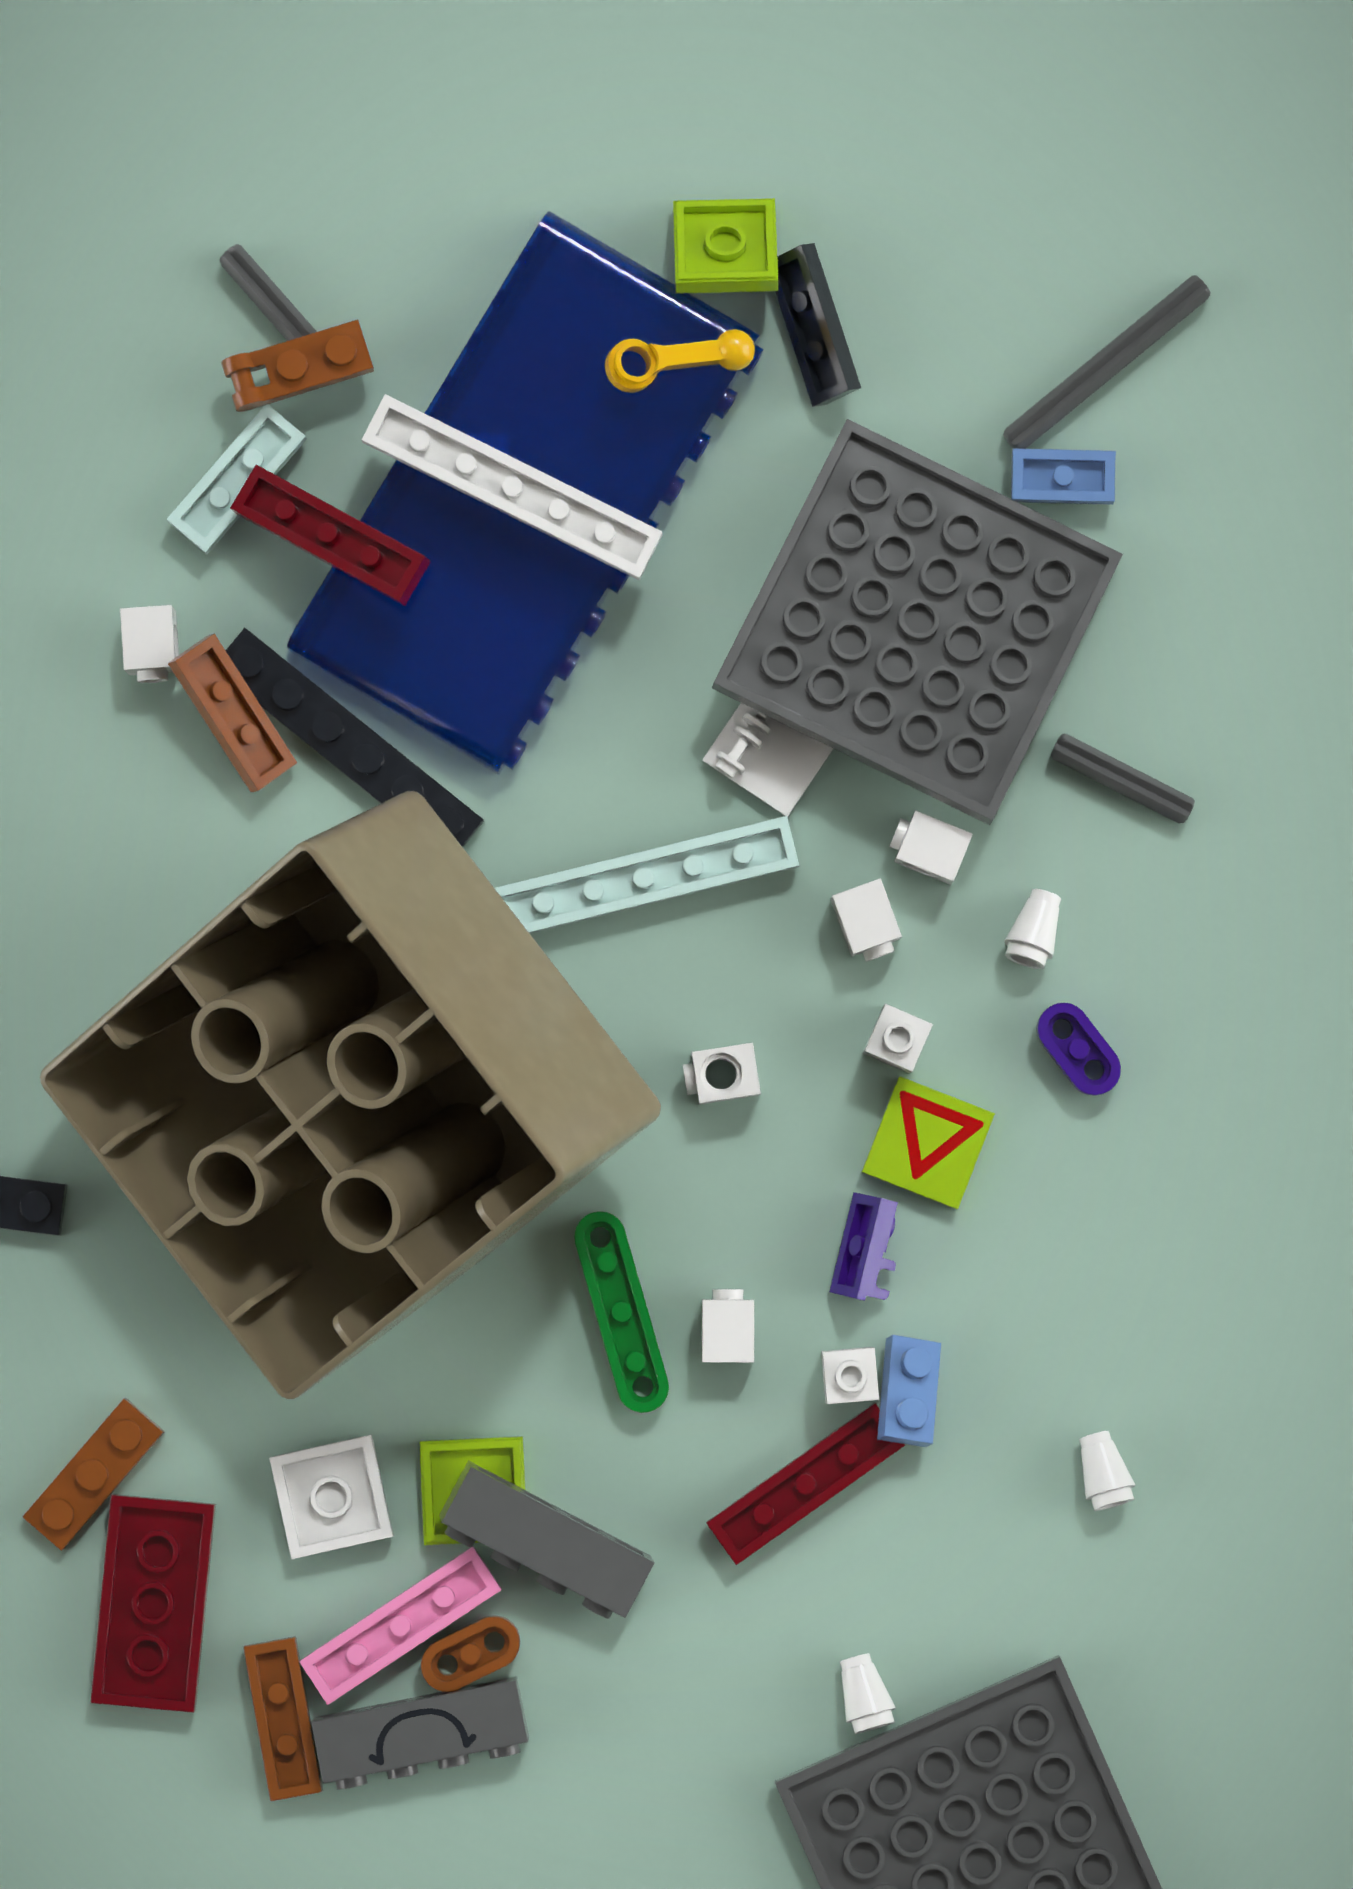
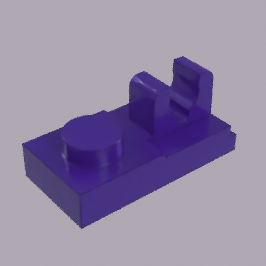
(862, 1248)

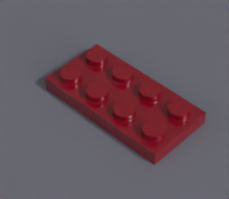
(153, 1603)

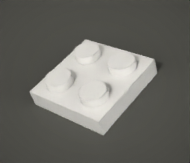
(331, 1496)

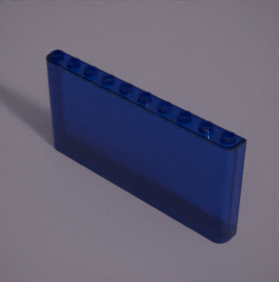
(500, 597)

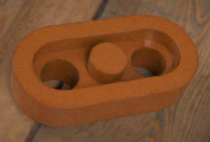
(471, 1653)

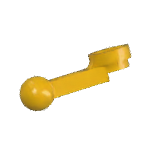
(731, 350)

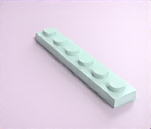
(652, 875)

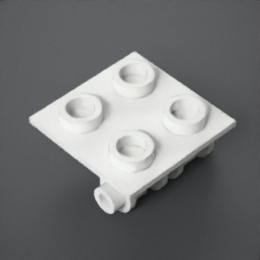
(767, 758)

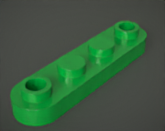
(621, 1312)

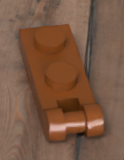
(299, 365)

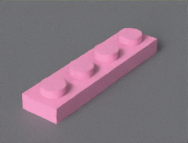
(400, 1625)

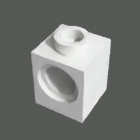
(149, 641)
(930, 846)
(867, 920)
(897, 1038)
(742, 1059)
(727, 1327)
(850, 1375)

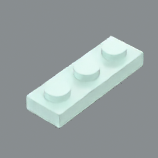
(206, 511)

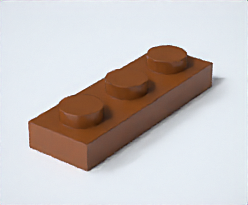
(232, 713)
(93, 1474)
(283, 1718)

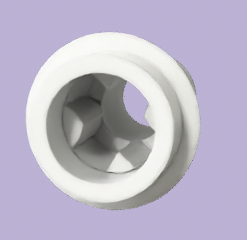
(1034, 931)
(1104, 1472)
(865, 1695)

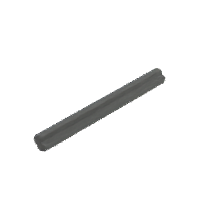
(1107, 363)

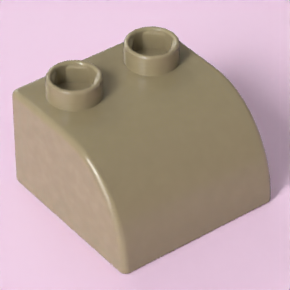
(348, 1090)

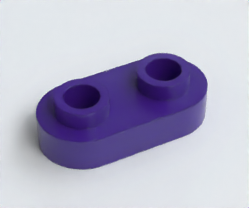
(1080, 1047)

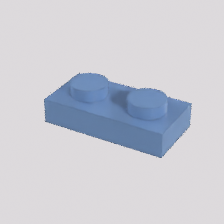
(1063, 476)
(909, 1391)

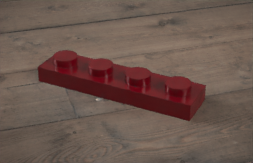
(330, 535)
(802, 1485)

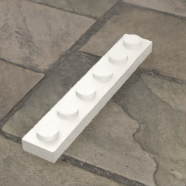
(512, 487)

